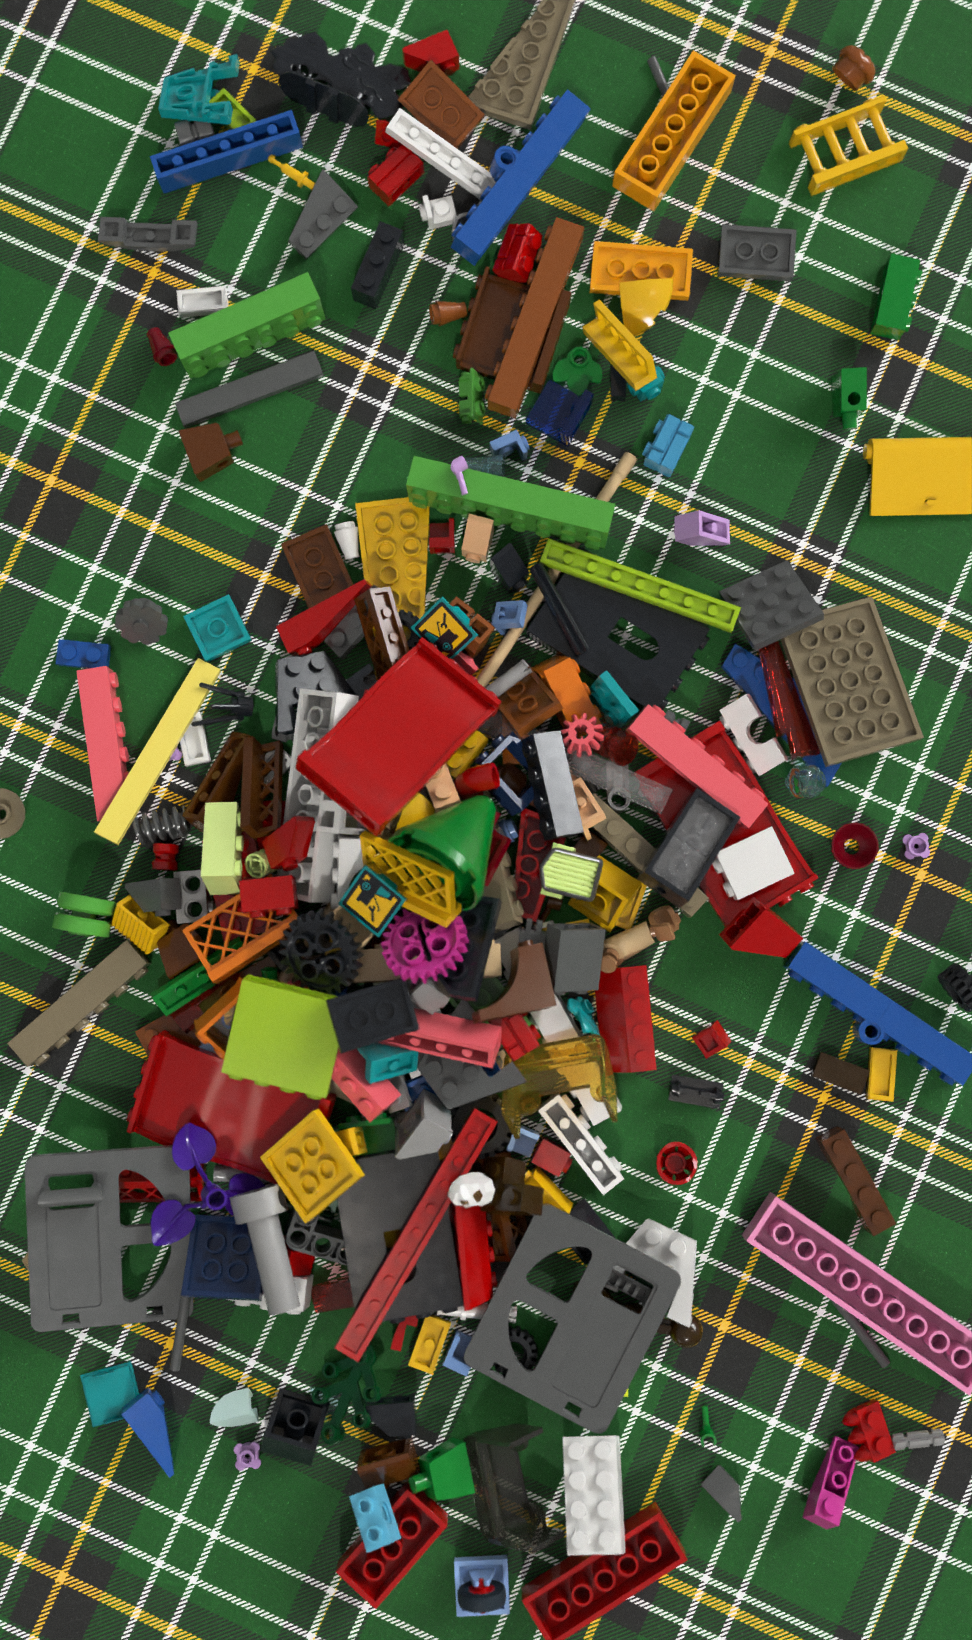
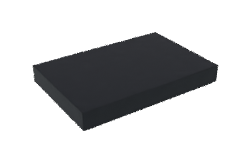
(372, 1015)

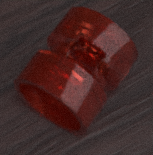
(617, 745)

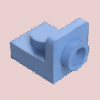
(508, 442)
(509, 615)

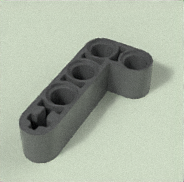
(313, 1232)

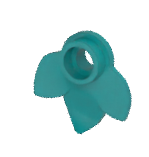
(583, 1010)

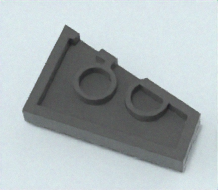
(322, 215)

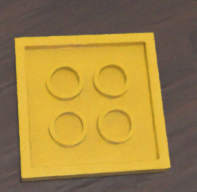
(312, 1166)

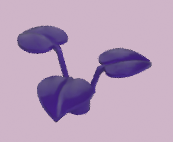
(190, 1149)

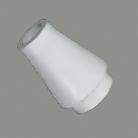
(347, 537)

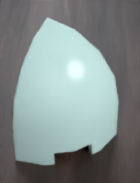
(234, 1410)

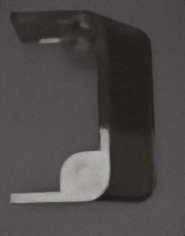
(500, 1489)

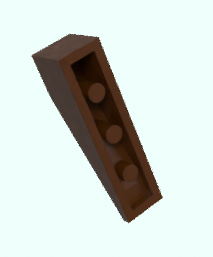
(220, 781)

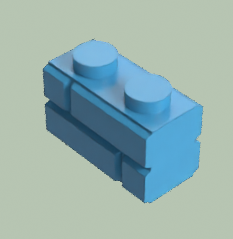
(668, 445)

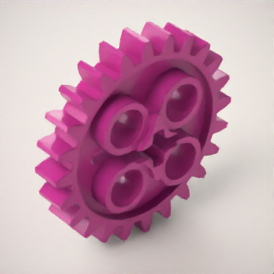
(401, 949)

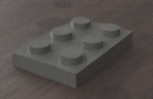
(757, 252)

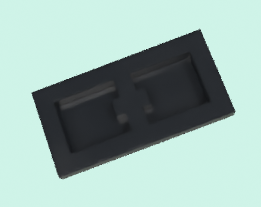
(362, 680)

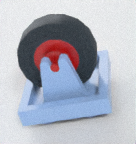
(481, 1585)

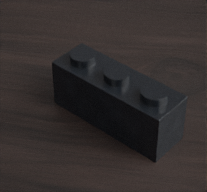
(378, 265)

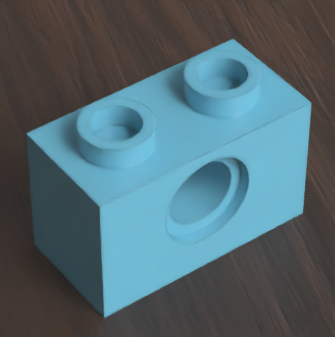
(375, 1517)

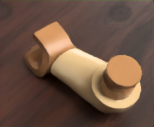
(624, 945)

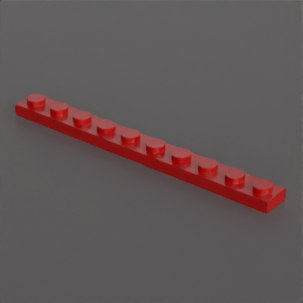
(414, 1236)

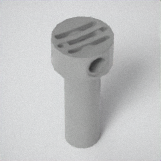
(260, 1211)

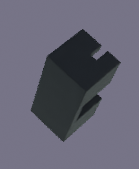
(618, 385)

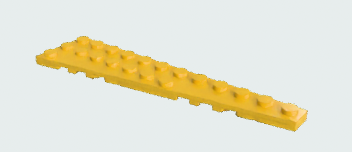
(395, 551)

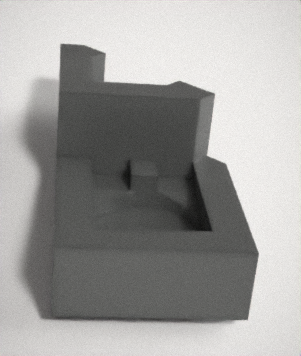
(724, 1491)

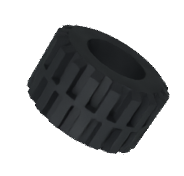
(502, 1133)

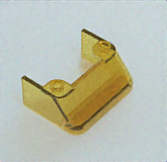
(558, 1069)

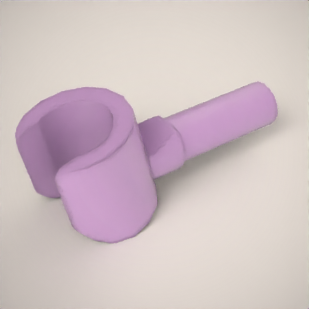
(457, 467)

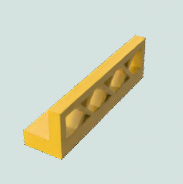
(620, 347)

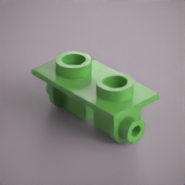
(471, 385)

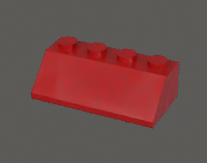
(626, 1018)
(473, 1255)

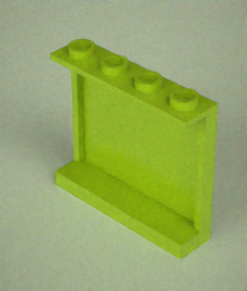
(282, 1038)

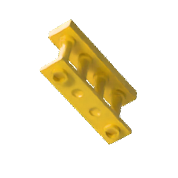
(847, 170)

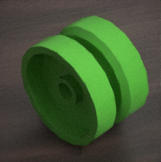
(83, 916)

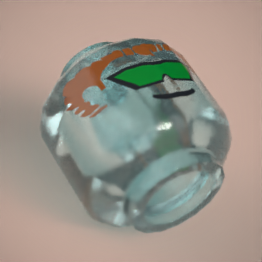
(805, 781)

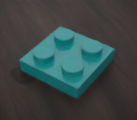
(217, 628)
(612, 700)

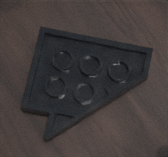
(480, 923)

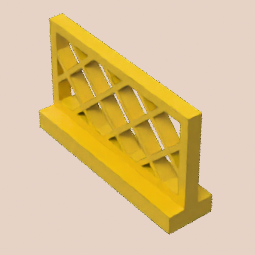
(420, 895)

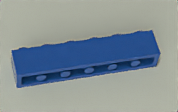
(226, 151)

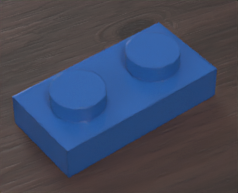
(82, 654)

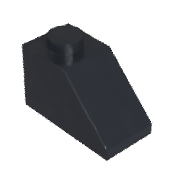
(509, 569)
(394, 1415)

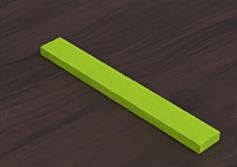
(640, 585)

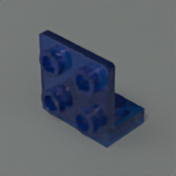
(559, 412)

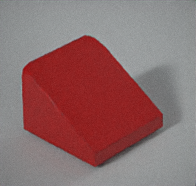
(712, 1039)

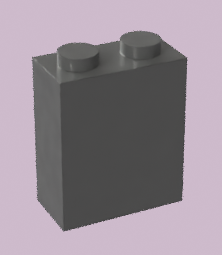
(574, 956)

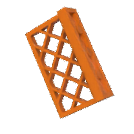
(248, 952)

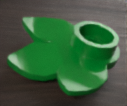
(577, 374)

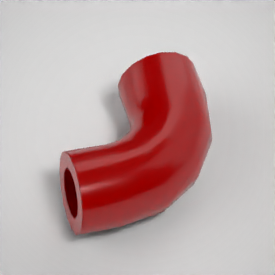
(477, 780)

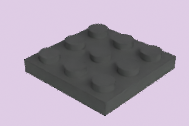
(772, 605)

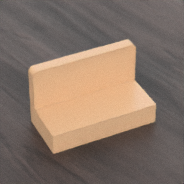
(588, 807)

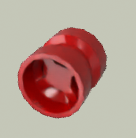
(165, 857)

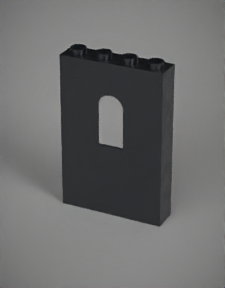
(596, 614)
(382, 1204)

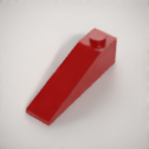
(313, 625)

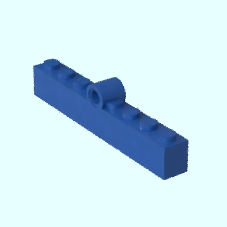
(517, 175)
(881, 1013)

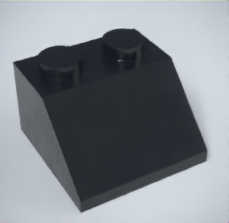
(294, 1427)

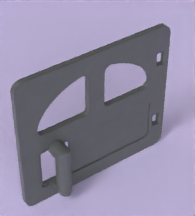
(78, 1249)
(595, 1338)

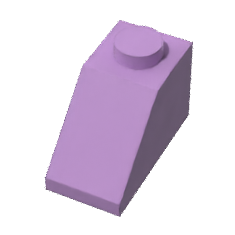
(701, 529)

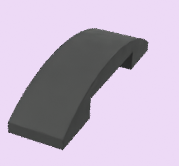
(148, 236)

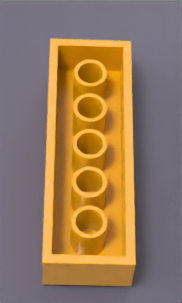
(673, 130)

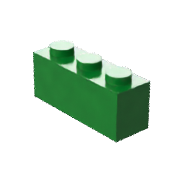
(896, 297)

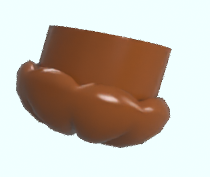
(854, 67)

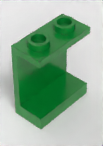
(378, 1134)

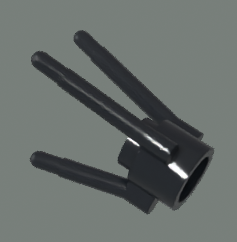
(239, 706)

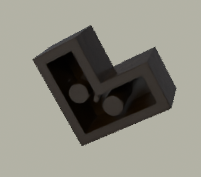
(511, 1194)

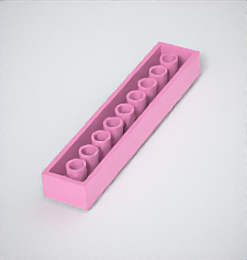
(863, 1289)

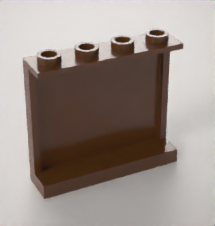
(491, 323)

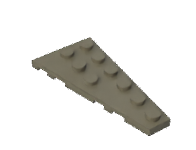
(522, 70)

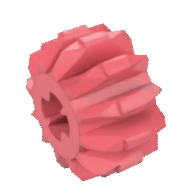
(582, 725)

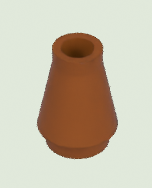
(446, 312)

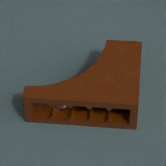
(527, 988)

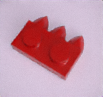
(870, 1431)

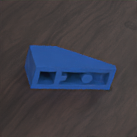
(148, 1421)

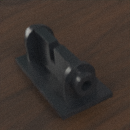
(696, 1091)

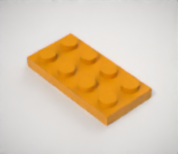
(632, 262)

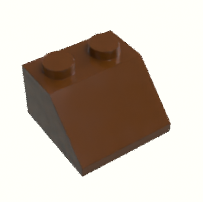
(388, 1463)

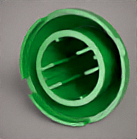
(457, 841)

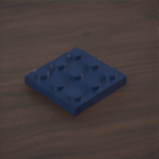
(221, 1261)

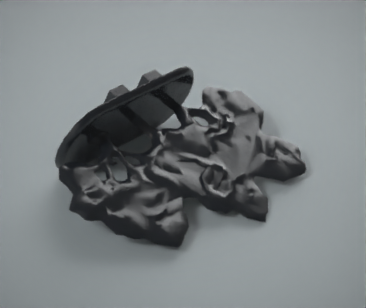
(346, 73)

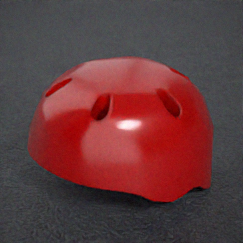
(676, 1163)

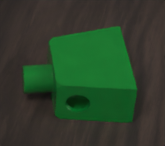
(850, 386)
(444, 1472)

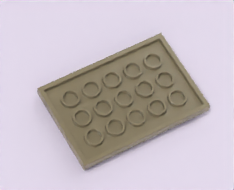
(851, 684)

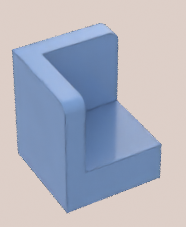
(455, 1353)

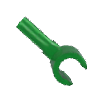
(706, 1430)

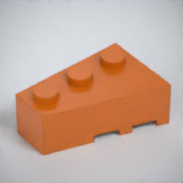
(562, 679)

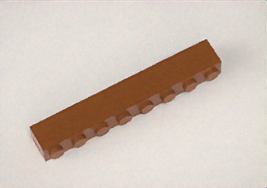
(535, 317)

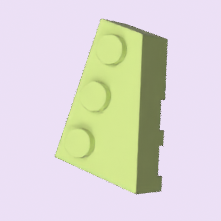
(222, 848)

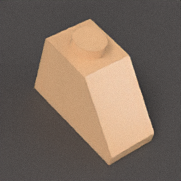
(477, 538)

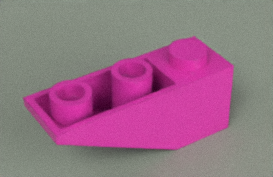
(831, 1485)

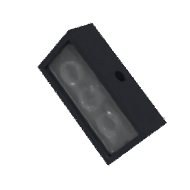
(688, 848)

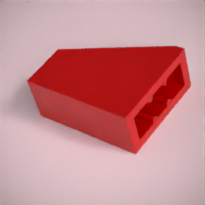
(760, 931)

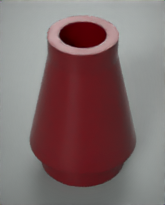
(161, 347)

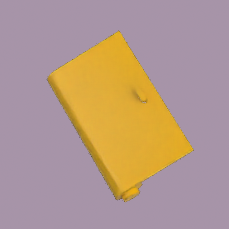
(918, 470)

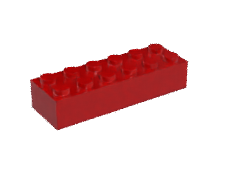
(592, 1585)

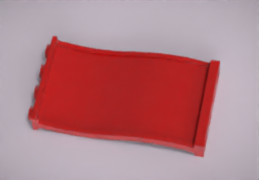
(398, 736)
(779, 893)
(187, 1086)

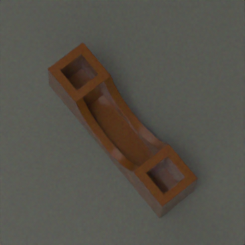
(856, 1179)

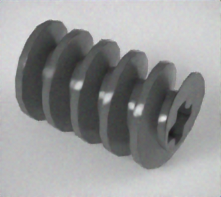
(161, 826)

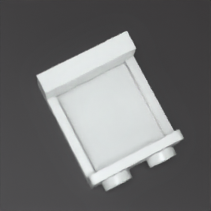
(752, 864)

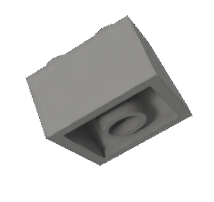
(423, 1127)

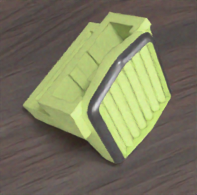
(570, 874)

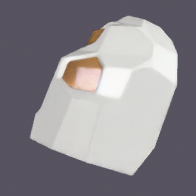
(471, 1190)

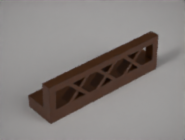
(388, 627)
(255, 790)
(503, 1231)

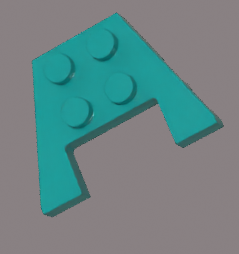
(189, 92)

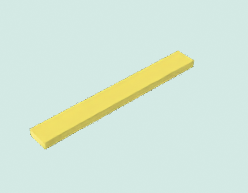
(157, 752)

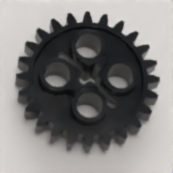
(313, 929)

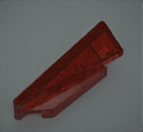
(785, 704)

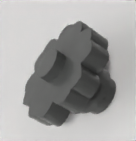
(141, 621)

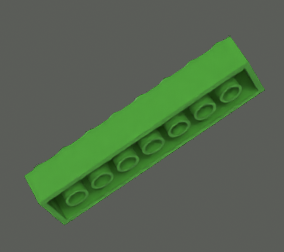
(511, 503)

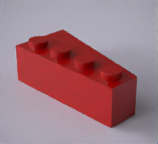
(530, 854)

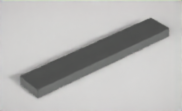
(249, 389)

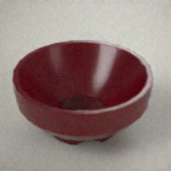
(866, 841)

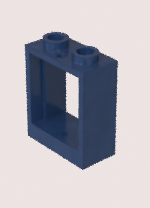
(504, 795)

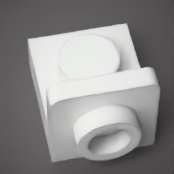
(438, 211)

